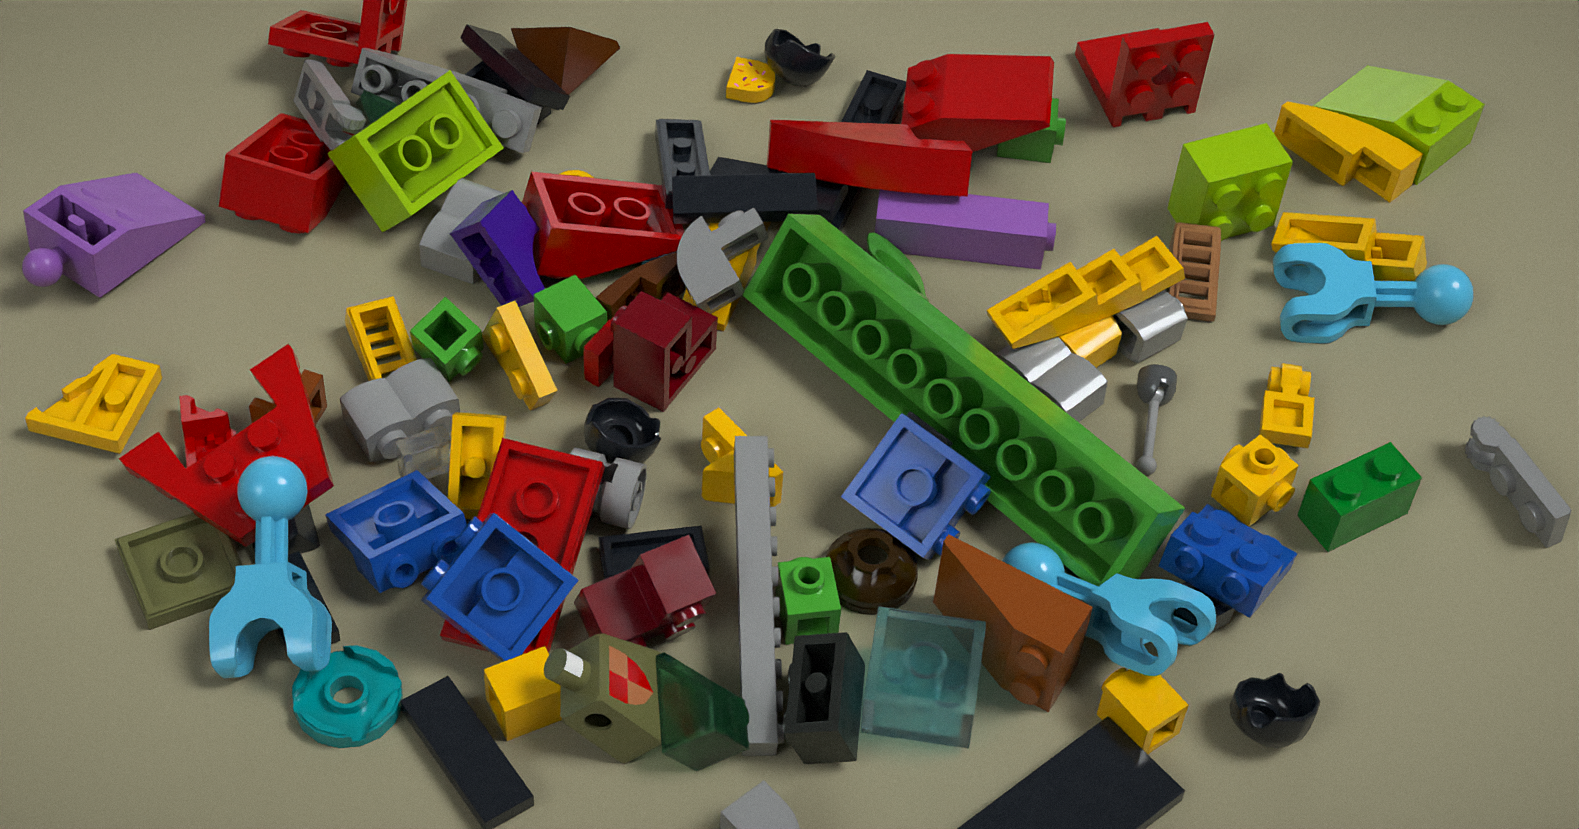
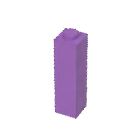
(967, 227)

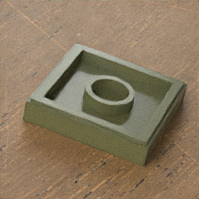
(178, 568)

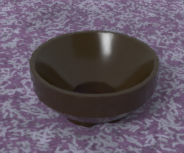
(866, 585)

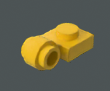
(1287, 408)

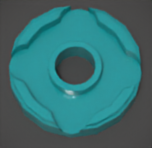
(354, 722)

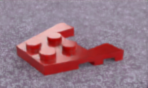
(212, 481)

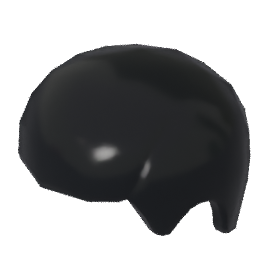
(794, 60)
(621, 430)
(1273, 710)

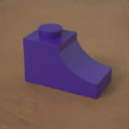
(500, 248)

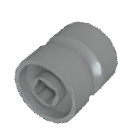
(619, 490)

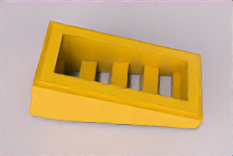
(375, 315)

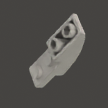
(401, 77)

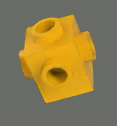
(1254, 480)

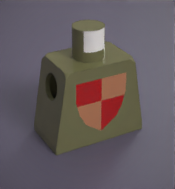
(609, 694)

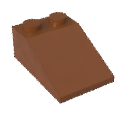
(1030, 626)

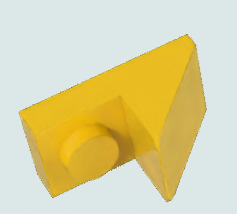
(718, 448)
(472, 457)

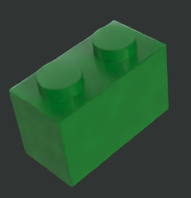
(1359, 496)

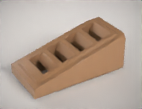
(1200, 245)

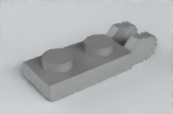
(326, 105)
(1519, 479)

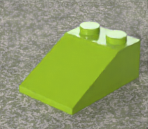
(1414, 108)
(415, 151)

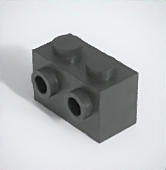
(824, 698)

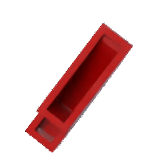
(870, 156)

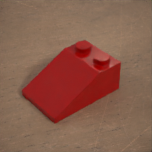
(978, 98)
(281, 176)
(596, 224)

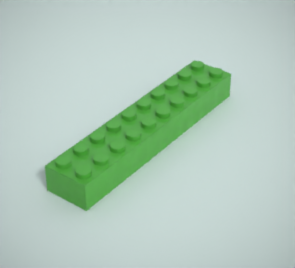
(911, 357)

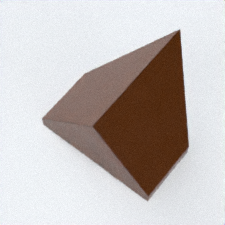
(564, 52)

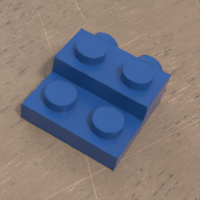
(917, 487)
(399, 531)
(1226, 559)
(497, 587)

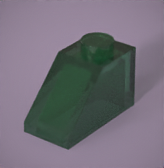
(698, 716)

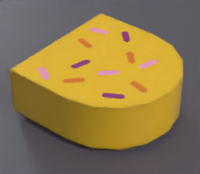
(750, 81)

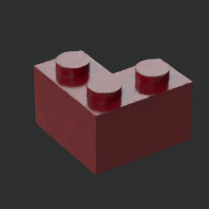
(659, 347)
(653, 598)

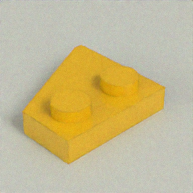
(519, 356)
(101, 406)

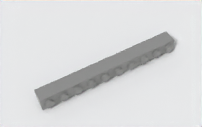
(755, 593)

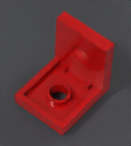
(339, 38)
(1147, 70)

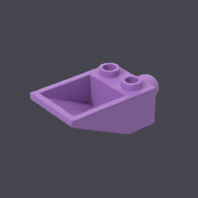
(102, 231)

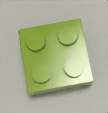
(1231, 181)

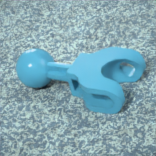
(1345, 292)
(272, 589)
(1126, 610)

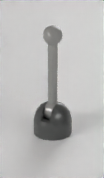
(1156, 387)

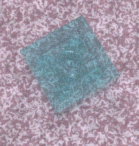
(923, 677)

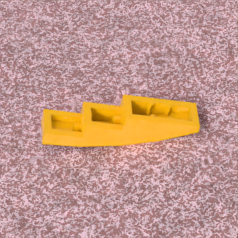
(1085, 295)

